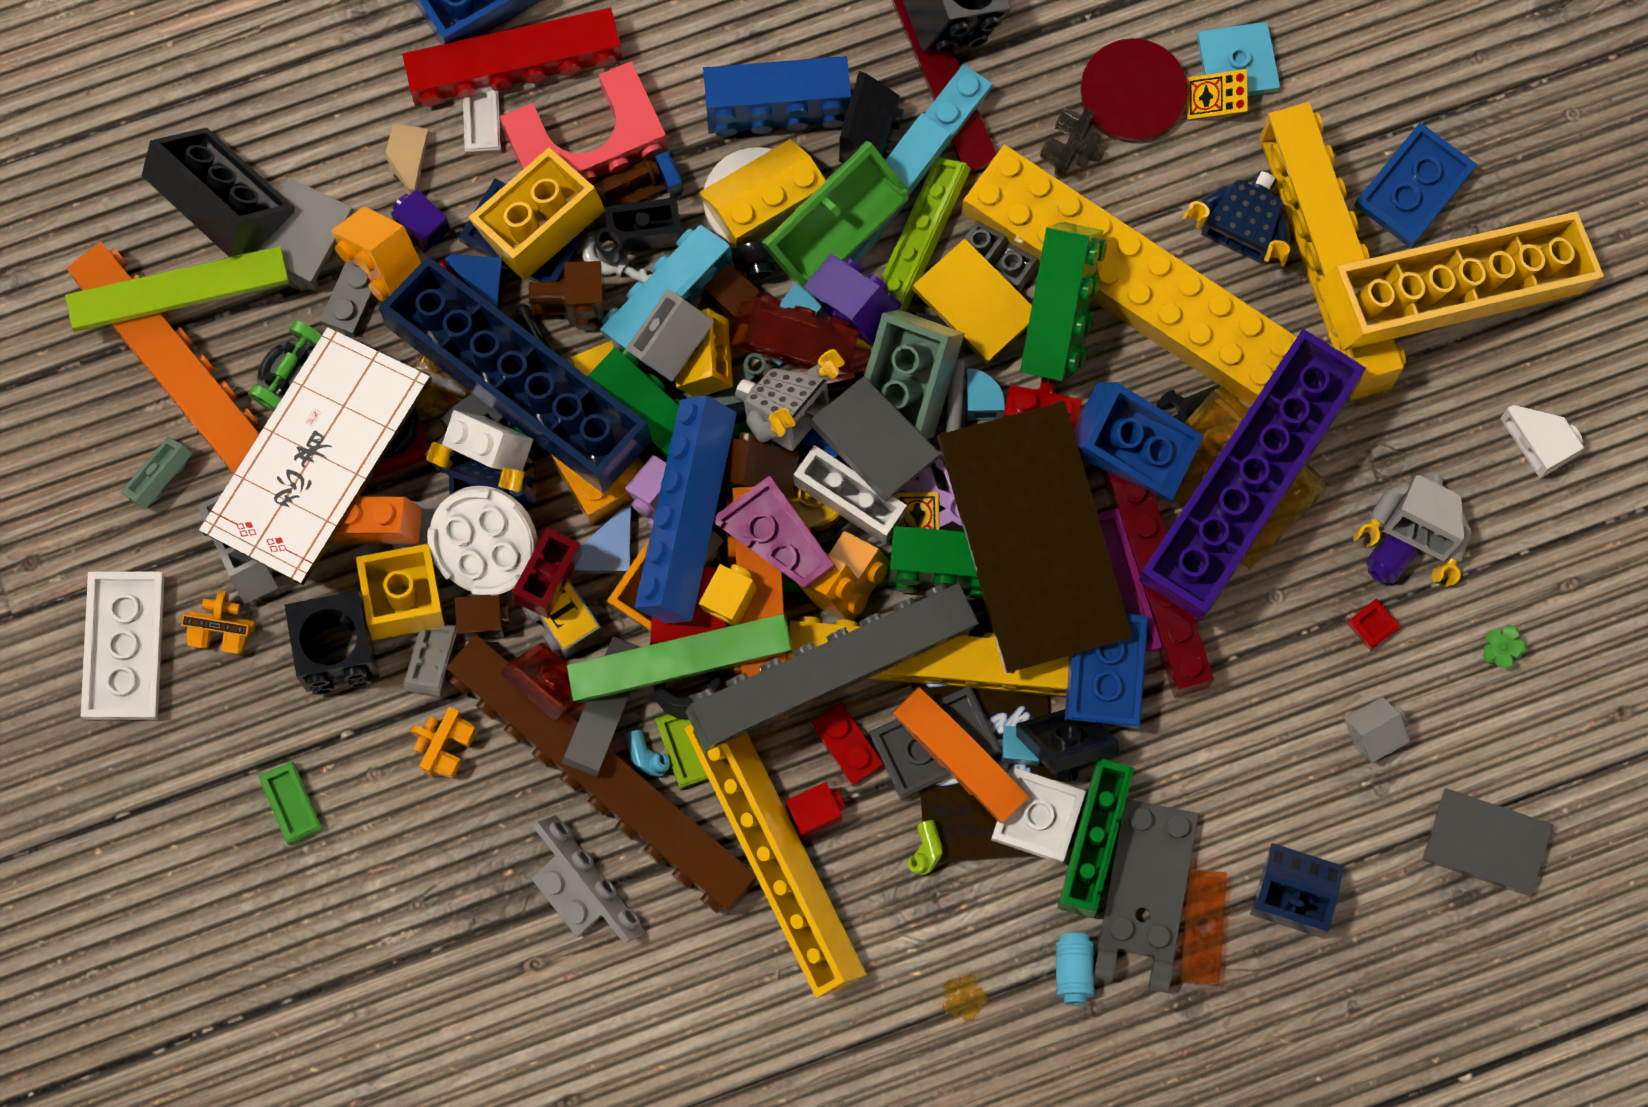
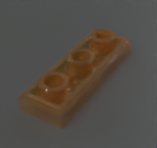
(1203, 950)

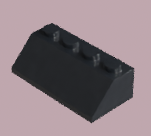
(215, 190)

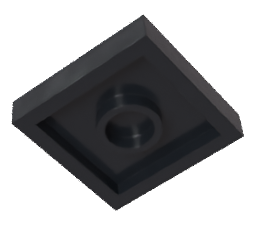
(1065, 744)

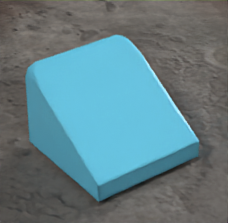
(1014, 750)

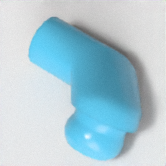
(643, 758)

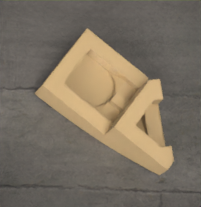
(405, 154)

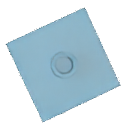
(1239, 49)

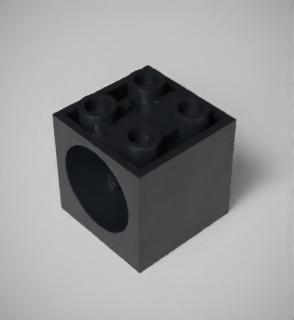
(946, 25)
(312, 616)

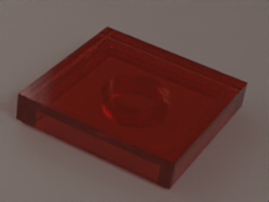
(543, 680)

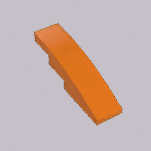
(959, 754)

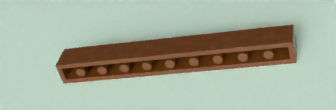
(615, 790)

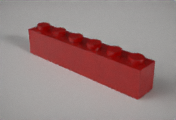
(512, 57)

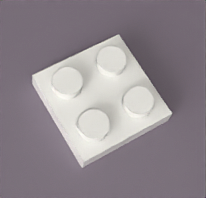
(1043, 820)

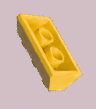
(762, 193)
(537, 213)

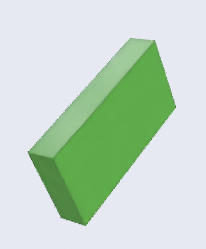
(290, 803)

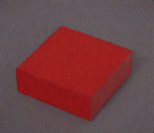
(1373, 624)

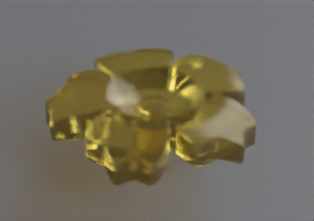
(963, 998)

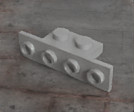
(578, 888)

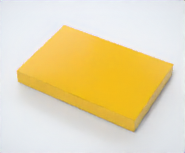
(975, 301)

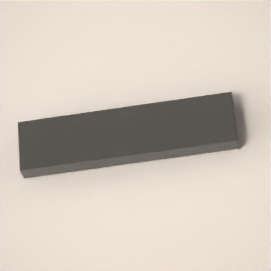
(597, 724)

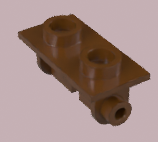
(630, 185)

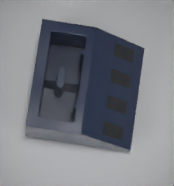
(1298, 890)

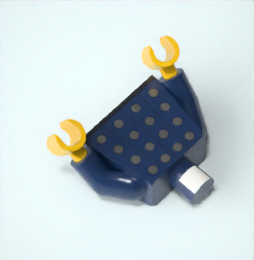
(1245, 219)
(473, 473)

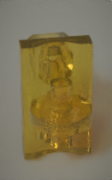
(441, 390)

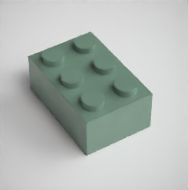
(914, 366)

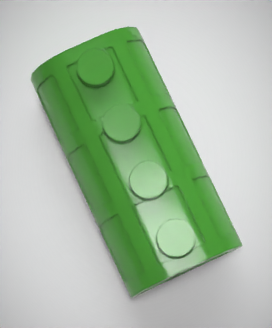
(838, 215)

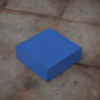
(669, 174)

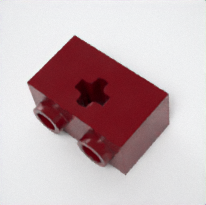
(547, 572)

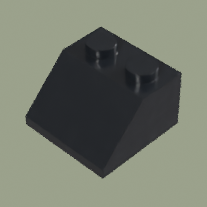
(870, 118)

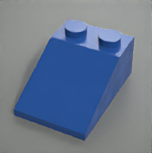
(1135, 440)

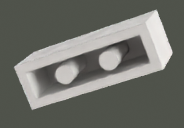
(848, 494)

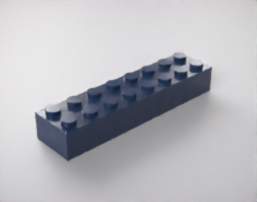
(516, 374)

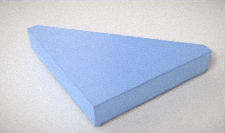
(609, 547)

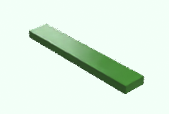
(679, 658)

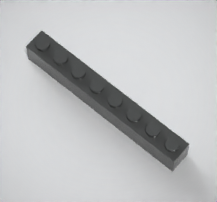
(831, 666)

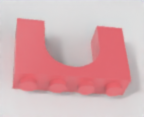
(635, 134)

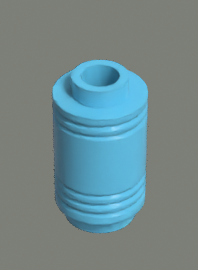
(1074, 968)

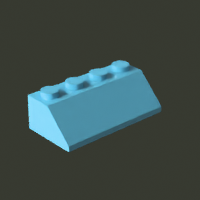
(684, 272)

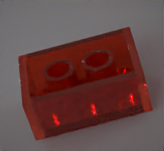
(791, 333)

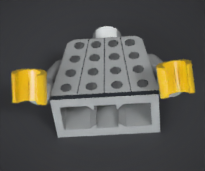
(787, 400)
(1426, 518)

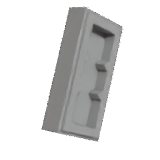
(429, 660)

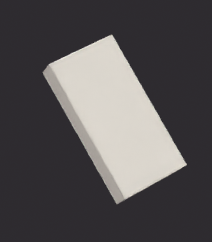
(482, 122)

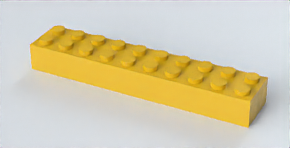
(1137, 277)

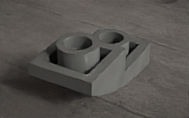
(1010, 261)

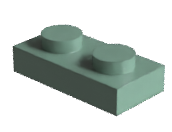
(156, 473)

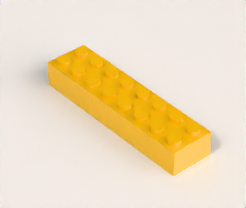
(1323, 226)
(1459, 280)

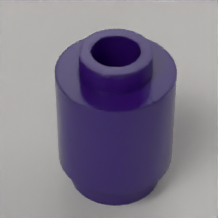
(1390, 559)

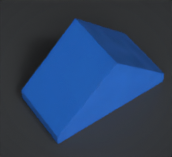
(481, 274)

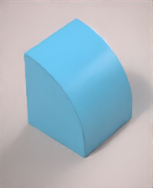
(984, 397)

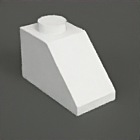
(1543, 438)

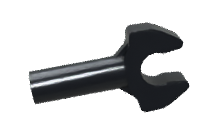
(1182, 404)

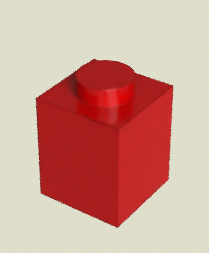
(815, 810)

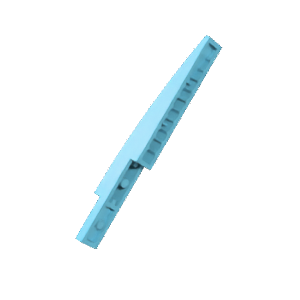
(915, 156)

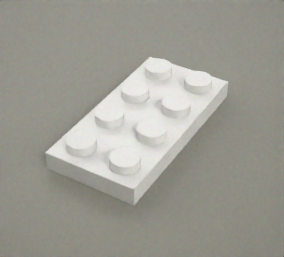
(122, 646)

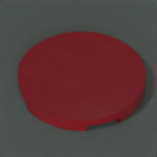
(1134, 90)

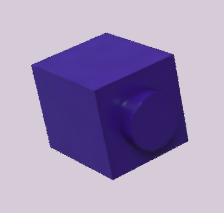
(421, 219)

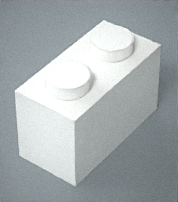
(487, 441)

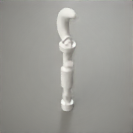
(620, 267)

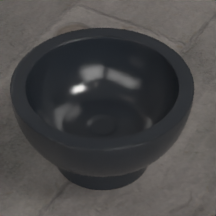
(754, 260)

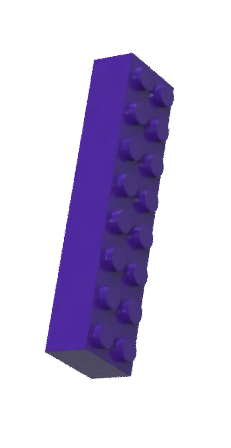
(1252, 474)

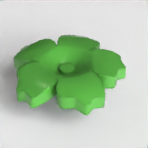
(1504, 645)

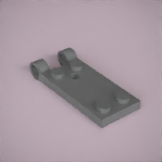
(1149, 875)

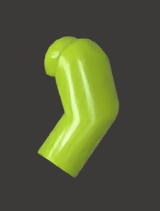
(929, 851)

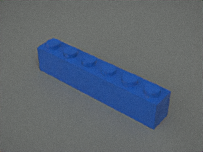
(685, 510)

